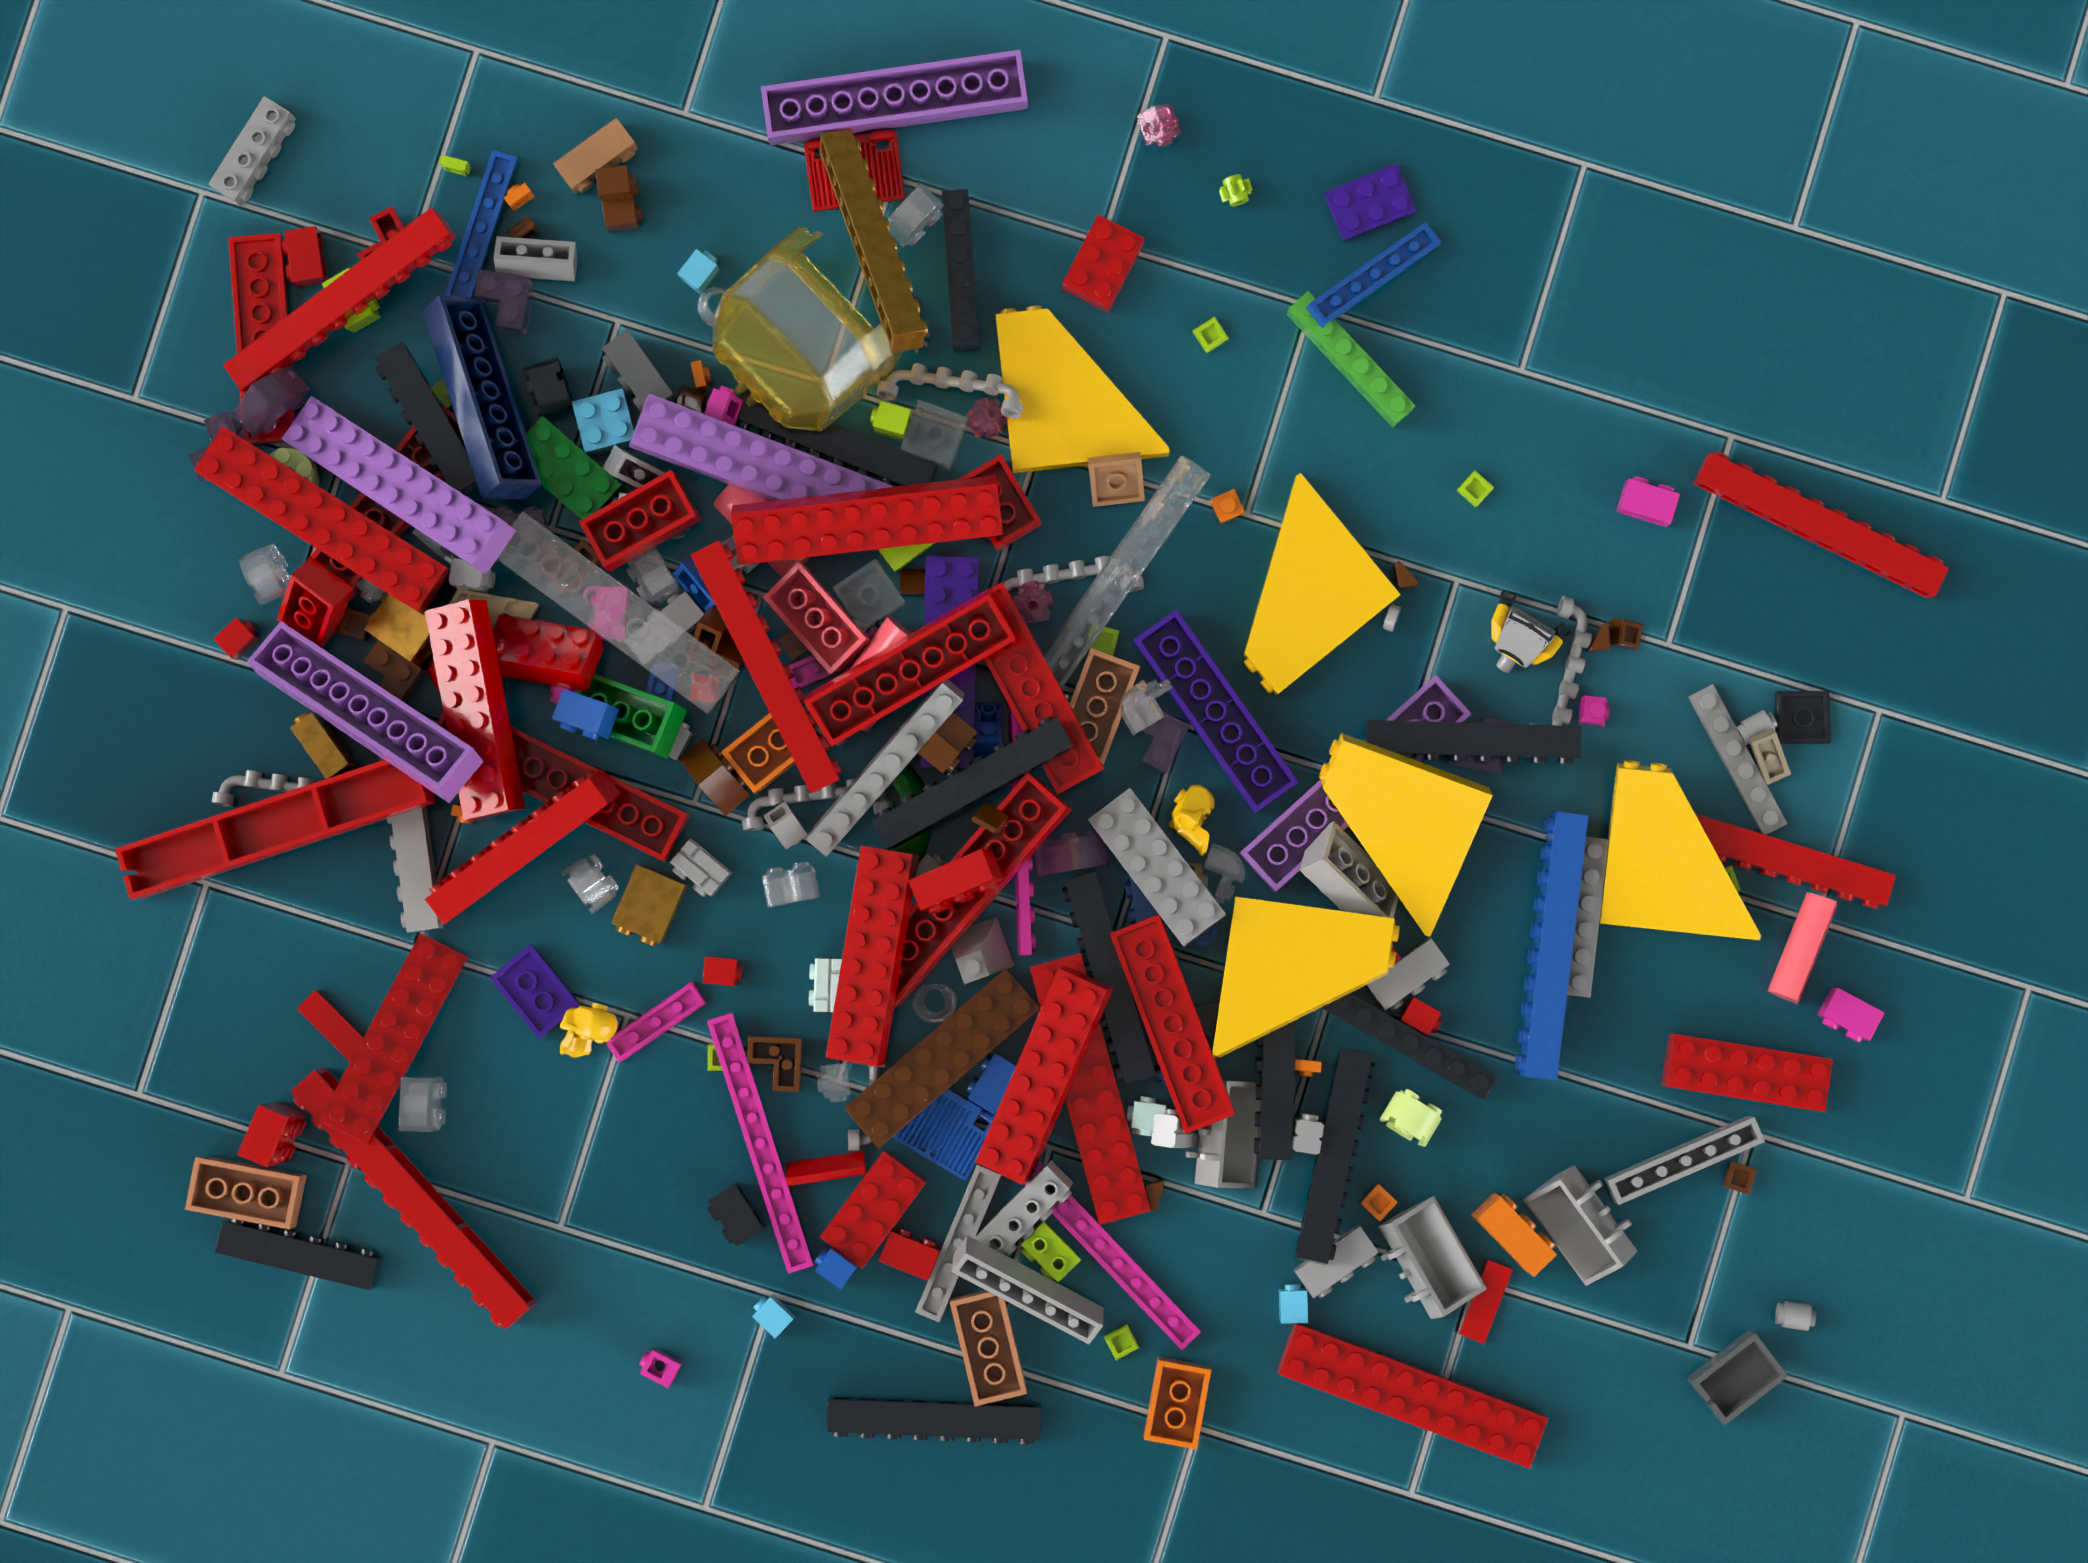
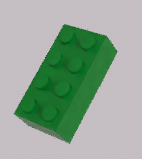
(570, 472)
(642, 717)

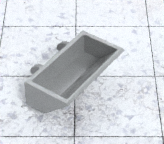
(1227, 1146)
(1581, 1225)
(1431, 1258)

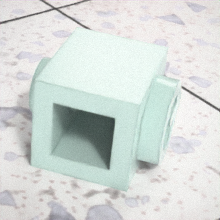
(1142, 1115)

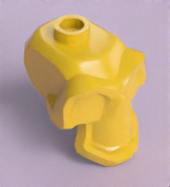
(1190, 814)
(584, 1026)

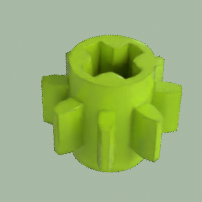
(1235, 190)

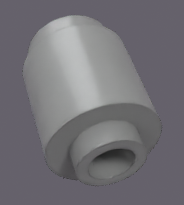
(1756, 724)
(1795, 1315)

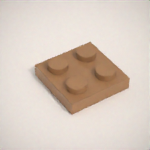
(1116, 479)

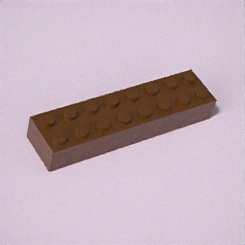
(942, 1058)

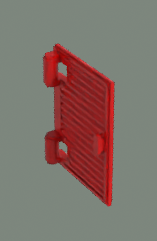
(883, 167)

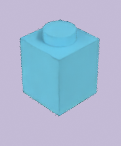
(699, 270)
(1293, 1304)
(772, 1315)

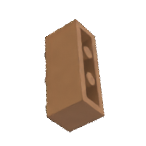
(599, 151)

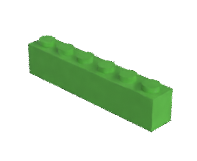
(1353, 363)

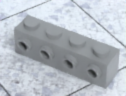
(252, 151)
(1026, 1209)

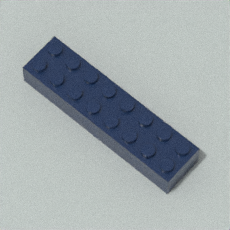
(481, 398)

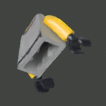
(1522, 637)

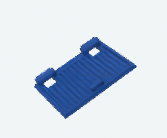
(948, 1133)

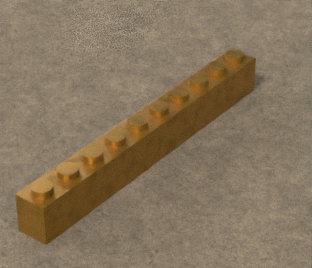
(872, 240)

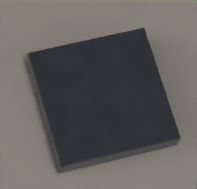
(1802, 717)

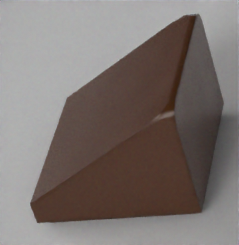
(523, 229)
(1403, 577)
(912, 582)
(1625, 633)
(1601, 639)
(990, 818)
(1154, 1192)

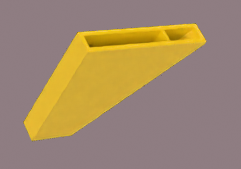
(1066, 398)
(1313, 594)
(1407, 819)
(1663, 864)
(1293, 962)

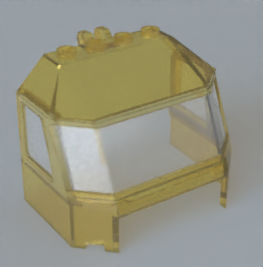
(798, 339)

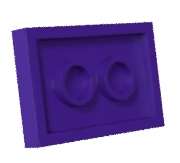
(1370, 202)
(534, 991)

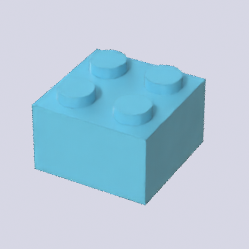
(604, 421)

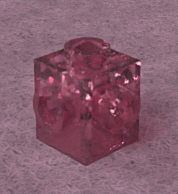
(1159, 125)
(986, 417)
(1034, 601)

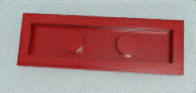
(331, 1024)
(825, 1168)
(1485, 1305)

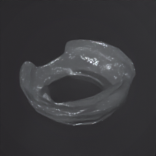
(703, 310)
(926, 1015)

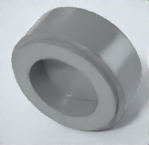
(1391, 618)

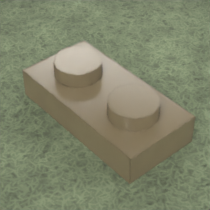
(1769, 756)

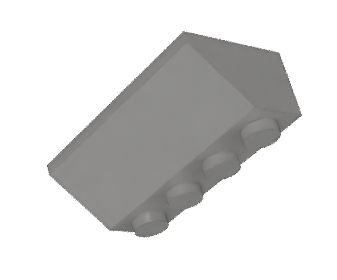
(1348, 874)

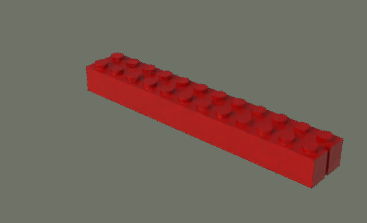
(269, 828)
(423, 1209)

